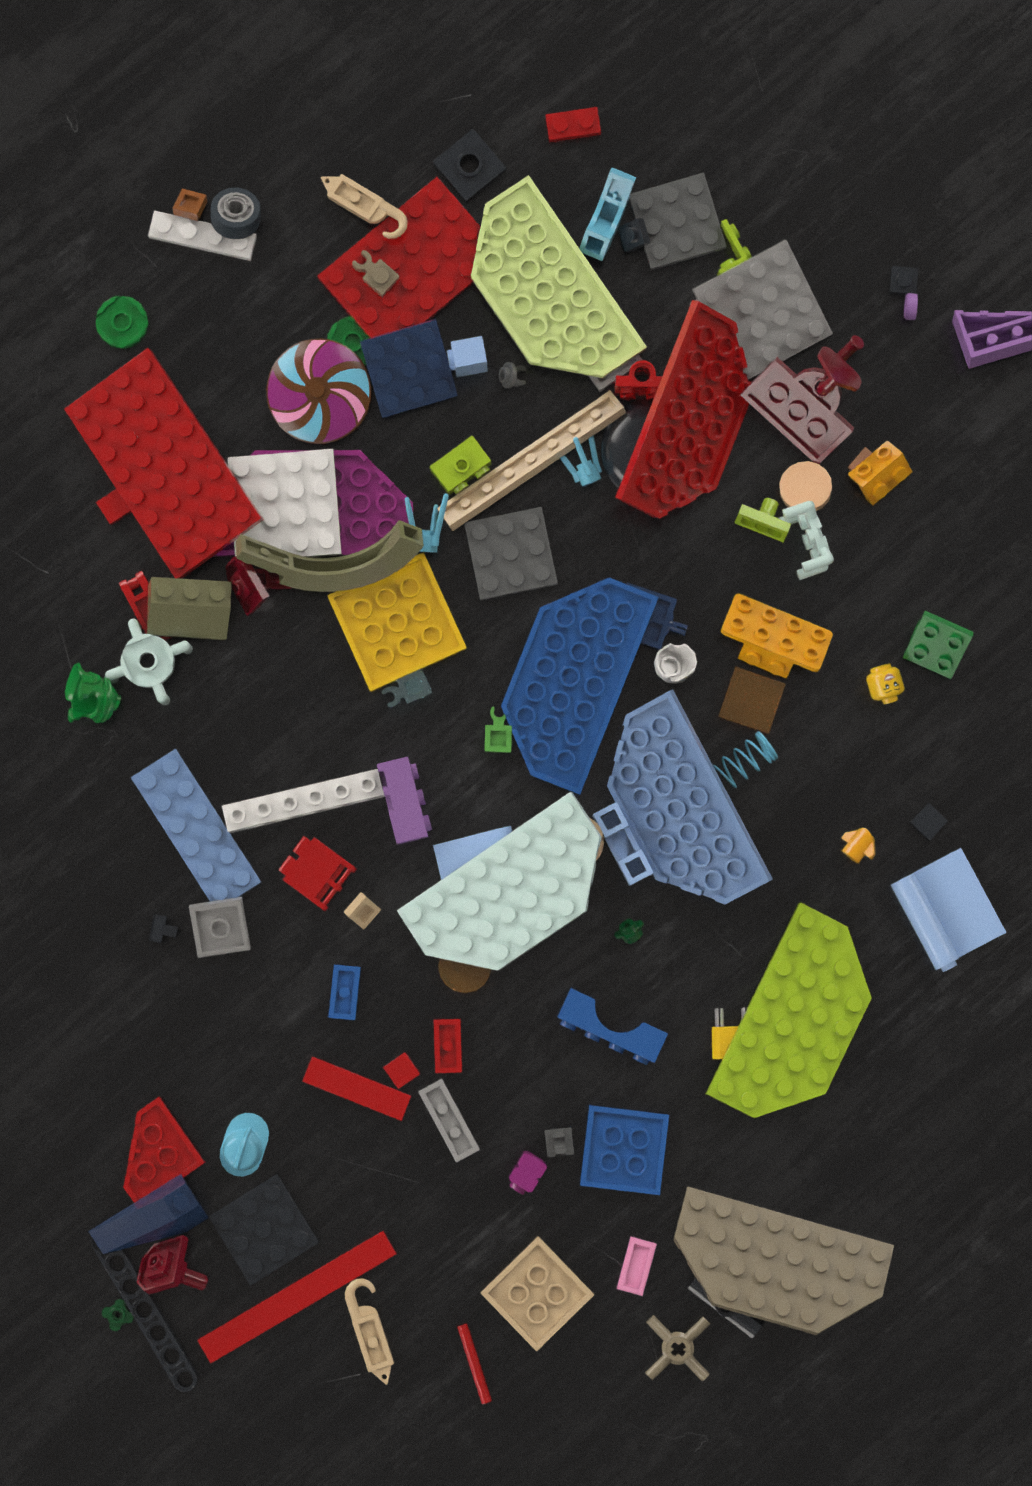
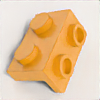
(880, 472)

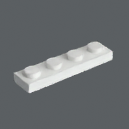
(198, 236)

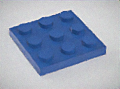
(624, 1150)

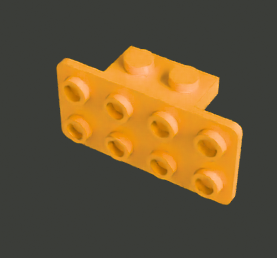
(775, 638)

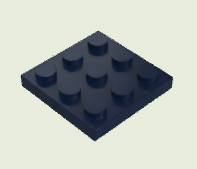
(408, 368)

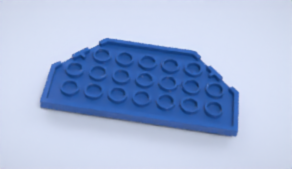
(574, 678)

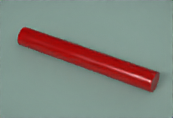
(474, 1363)

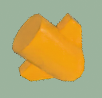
(859, 844)

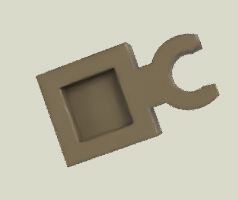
(378, 276)

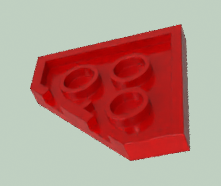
(158, 1151)

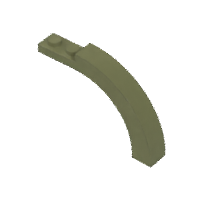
(336, 573)

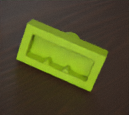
(764, 520)

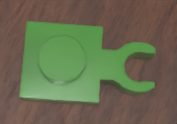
(498, 736)

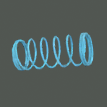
(768, 753)

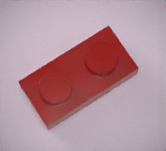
(573, 124)
(447, 1046)

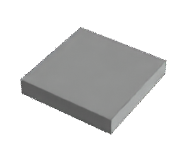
(219, 927)

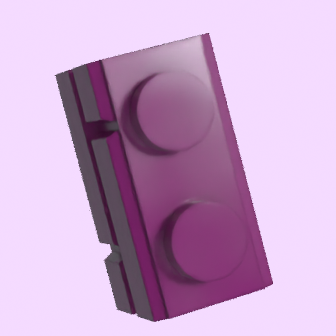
(526, 1174)

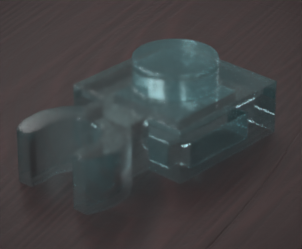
(410, 687)

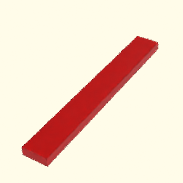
(296, 1296)

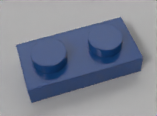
(344, 992)

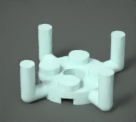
(813, 539)
(152, 676)

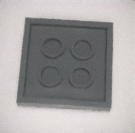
(678, 221)
(511, 553)

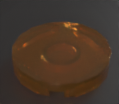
(463, 976)

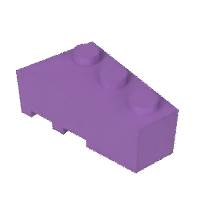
(992, 336)
(404, 800)

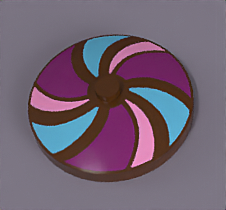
(319, 391)

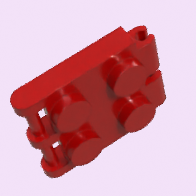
(315, 871)

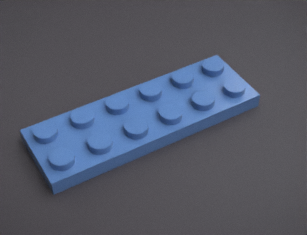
(195, 828)

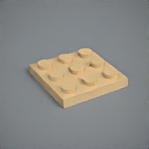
(537, 1293)

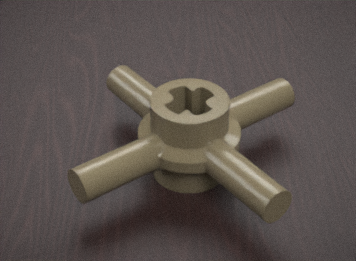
(678, 1338)

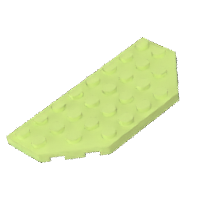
(548, 288)

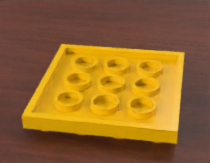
(397, 624)

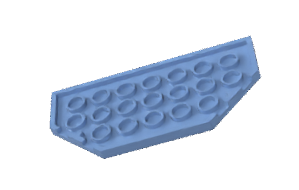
(681, 806)

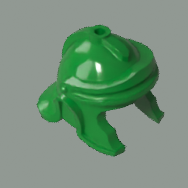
(90, 696)

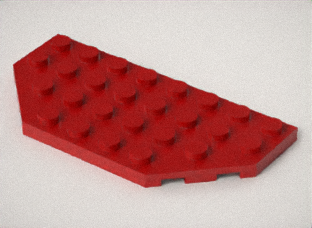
(690, 417)

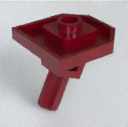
(251, 584)
(165, 1267)

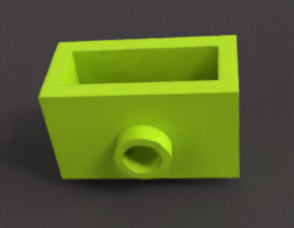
(461, 466)

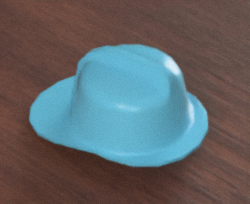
(244, 1144)

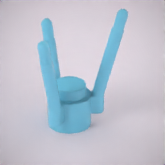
(587, 472)
(431, 536)

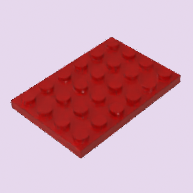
(430, 258)

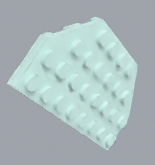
(511, 891)

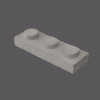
(449, 1120)

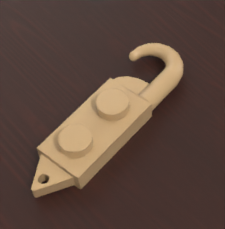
(363, 203)
(369, 1332)

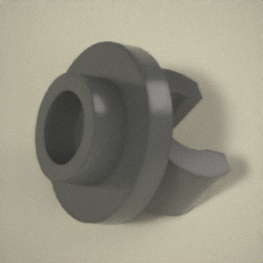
(508, 375)

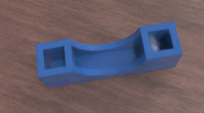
(642, 1041)

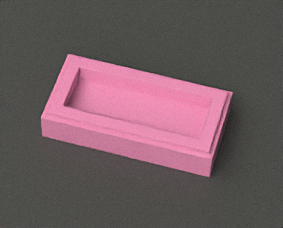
(636, 1266)

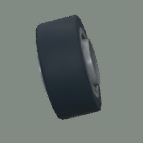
(247, 214)

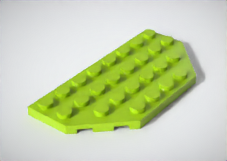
(795, 1019)

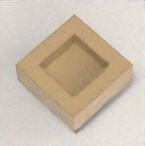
(362, 910)

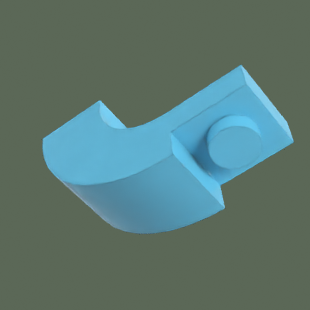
(607, 214)

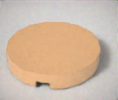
(805, 483)

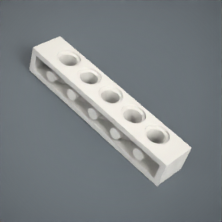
(303, 801)

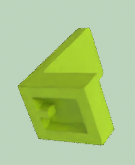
(742, 254)

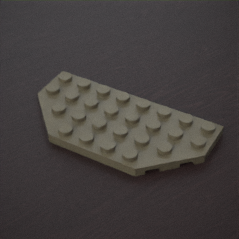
(778, 1263)

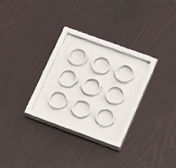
(294, 498)

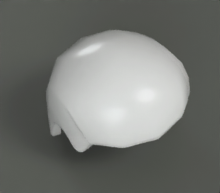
(675, 663)

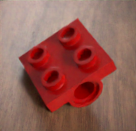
(629, 387)

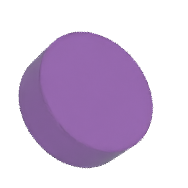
(910, 306)

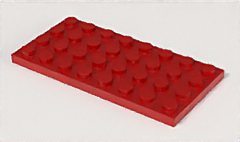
(163, 464)

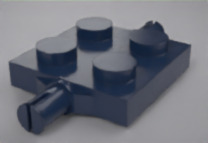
(661, 620)

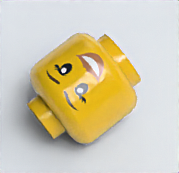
(885, 683)

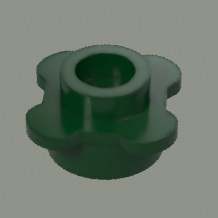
(630, 931)
(125, 1315)

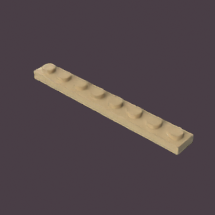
(532, 460)

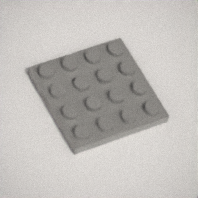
(770, 306)

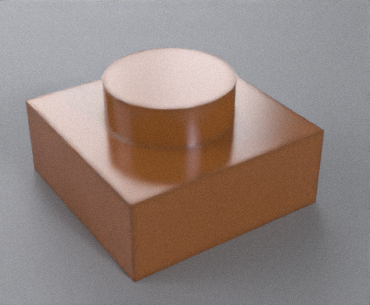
(190, 204)

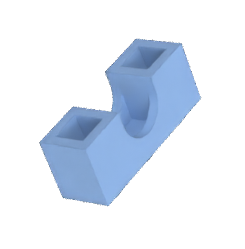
(622, 844)

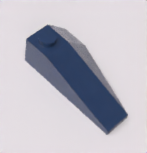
(159, 1215)

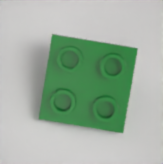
(938, 644)

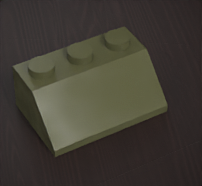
(188, 608)

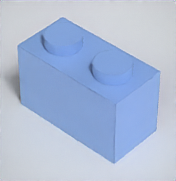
(467, 356)

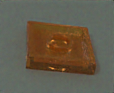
(751, 700)

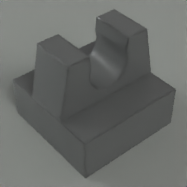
(559, 1142)

